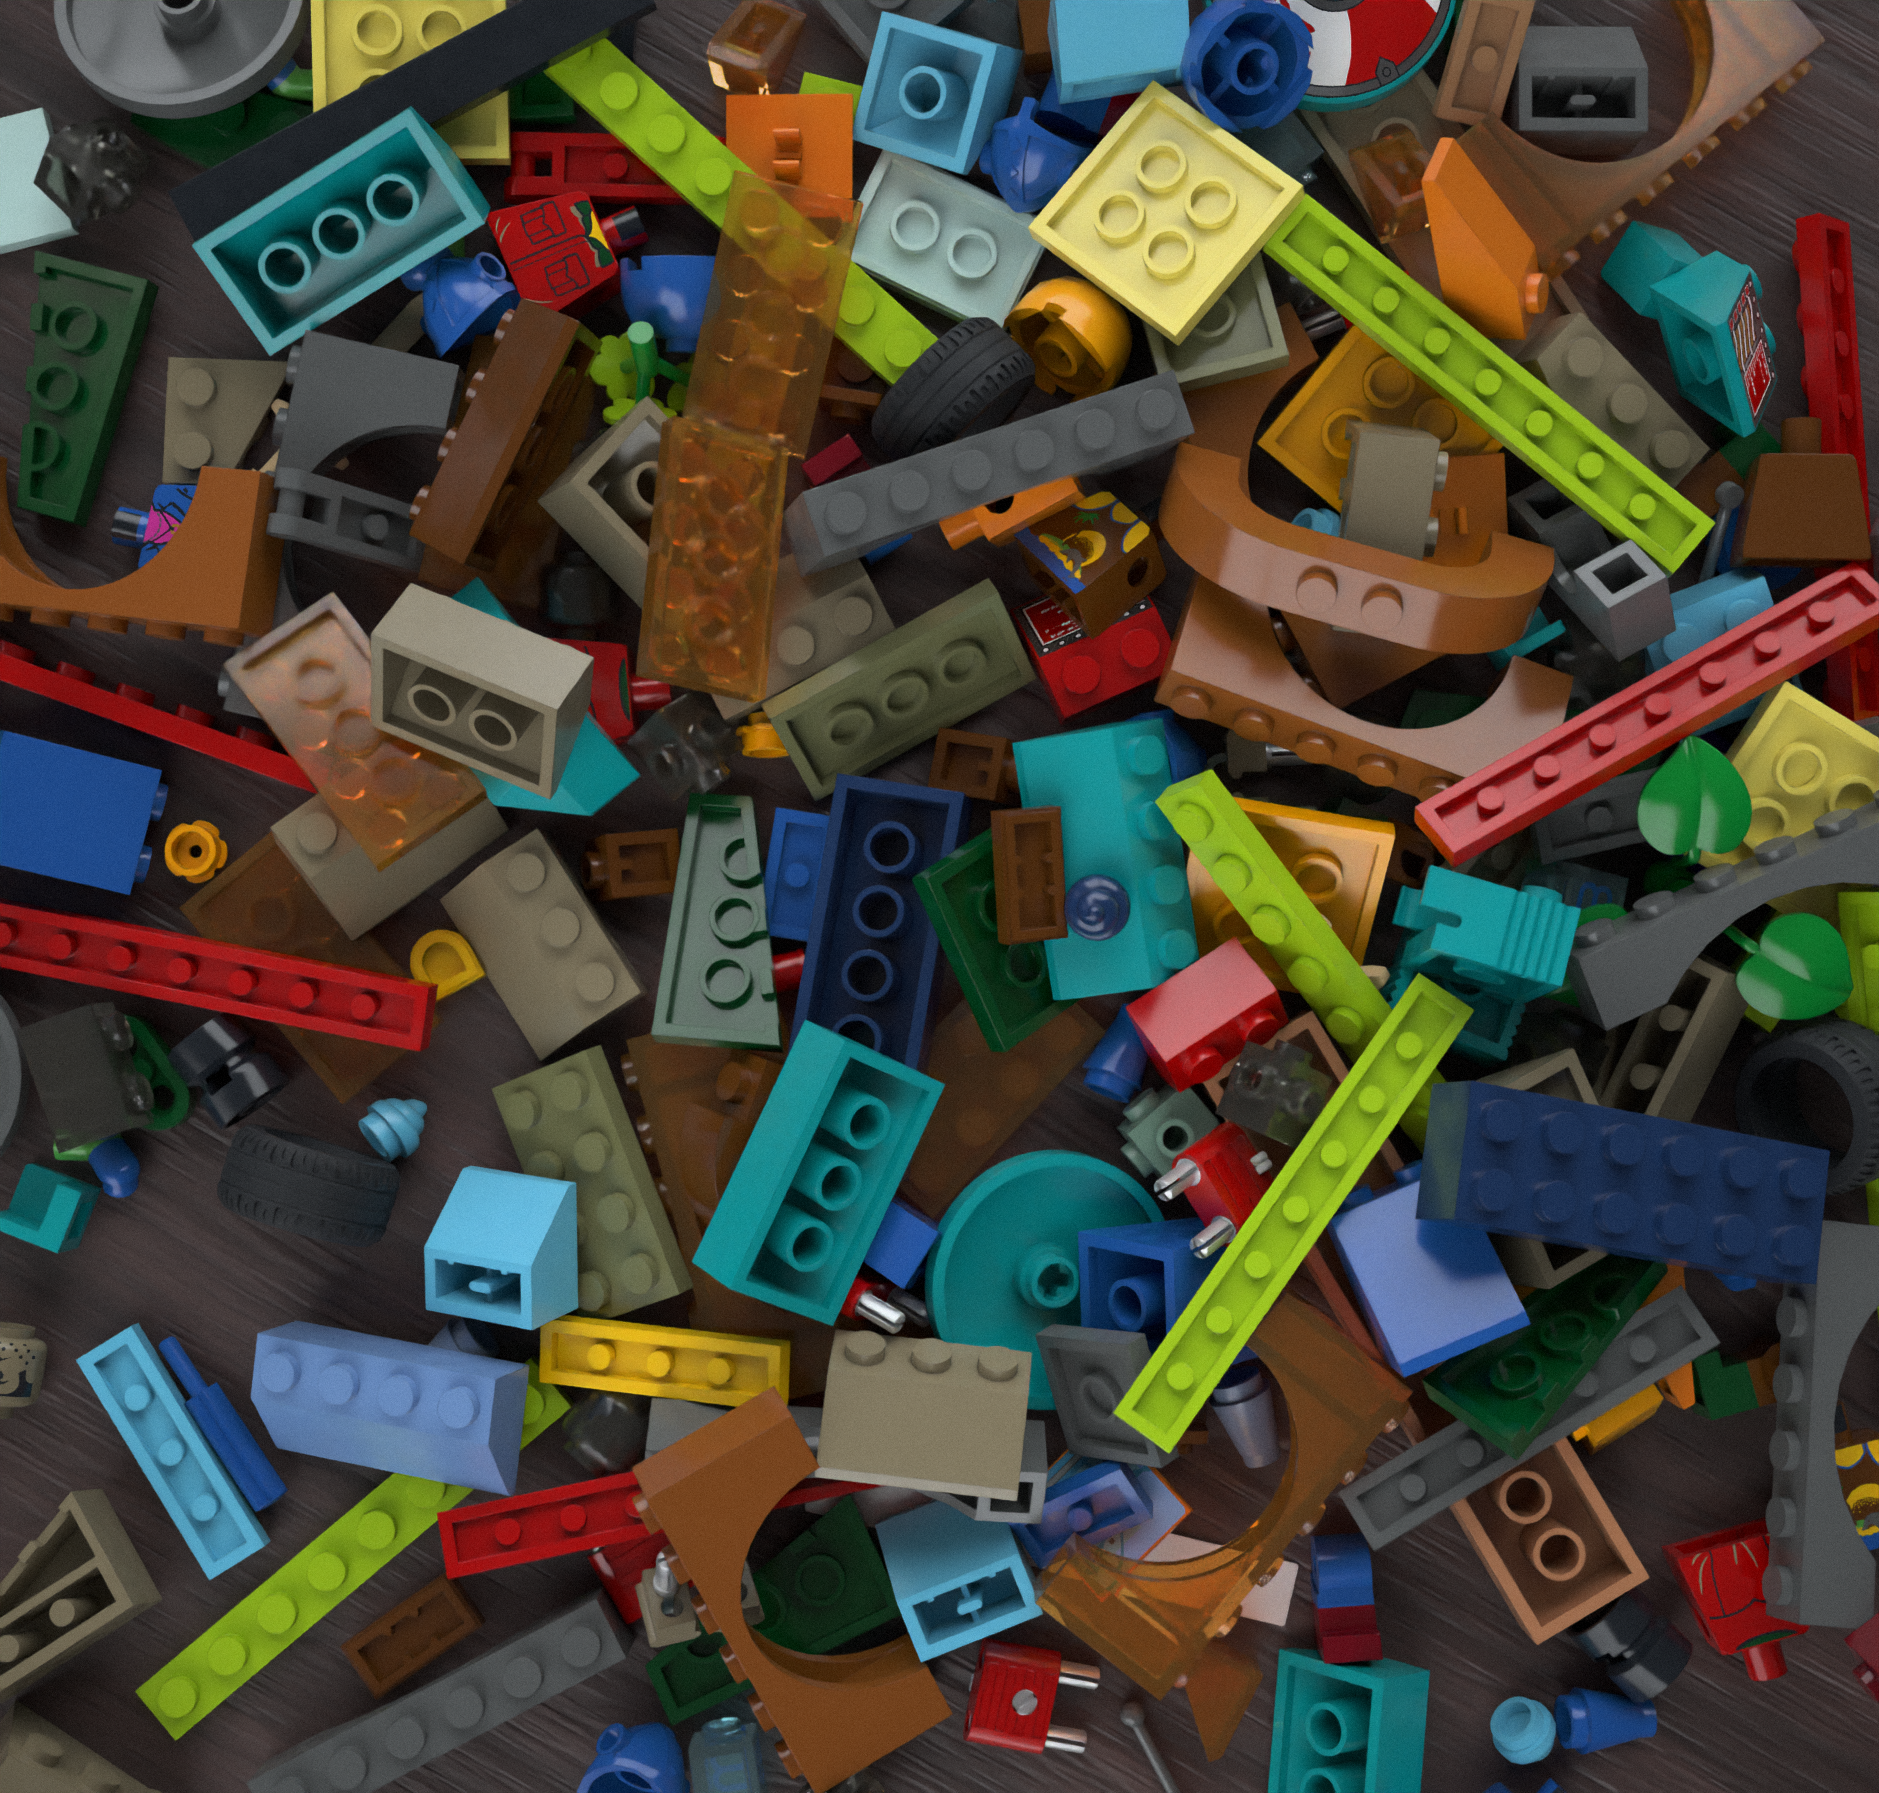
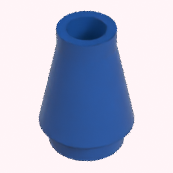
(1117, 1061)
(1601, 1720)

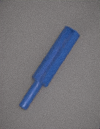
(225, 1431)

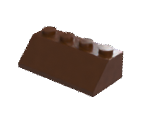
(504, 435)

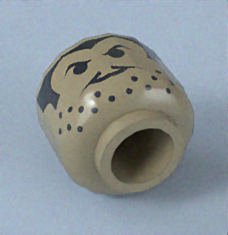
(21, 1367)

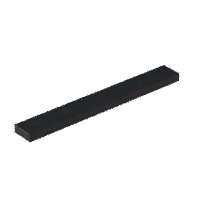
(435, 84)

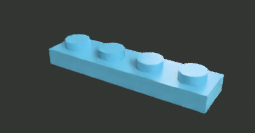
(173, 1451)

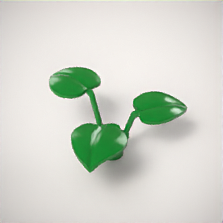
(1704, 805)

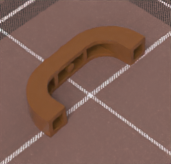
(1342, 580)

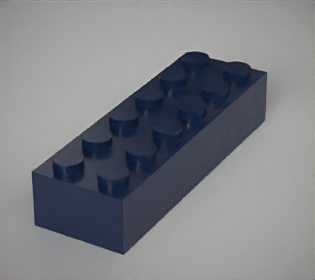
(871, 947)
(1622, 1183)

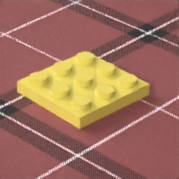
(372, 37)
(1166, 212)
(1797, 767)

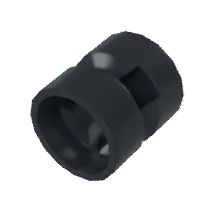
(221, 1047)
(1640, 1649)

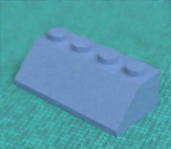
(391, 1404)

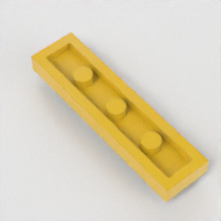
(662, 1360)

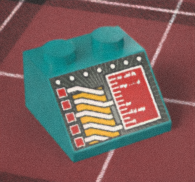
(1718, 339)

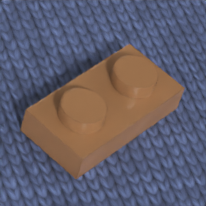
(1482, 59)

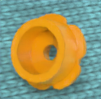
(760, 738)
(179, 846)

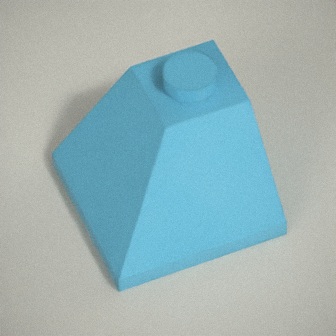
(933, 92)

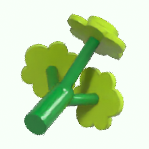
(628, 370)

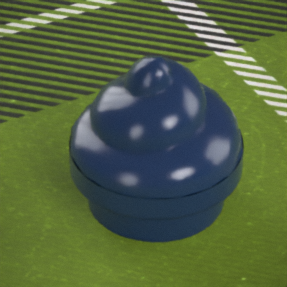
(1097, 907)

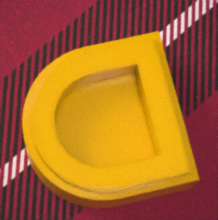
(445, 960)

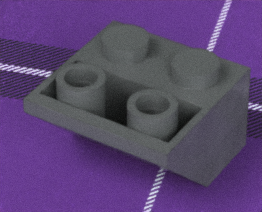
(1579, 90)

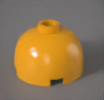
(1073, 336)

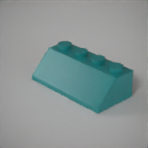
(343, 229)
(1113, 827)
(817, 1174)
(1347, 1725)

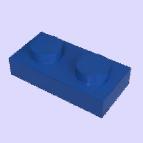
(794, 871)
(1091, 1505)

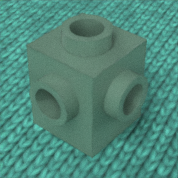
(1150, 1117)

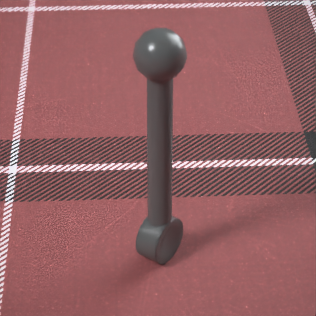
(1728, 496)
(1133, 1715)

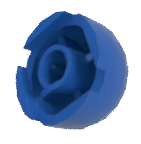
(1246, 63)
(668, 296)

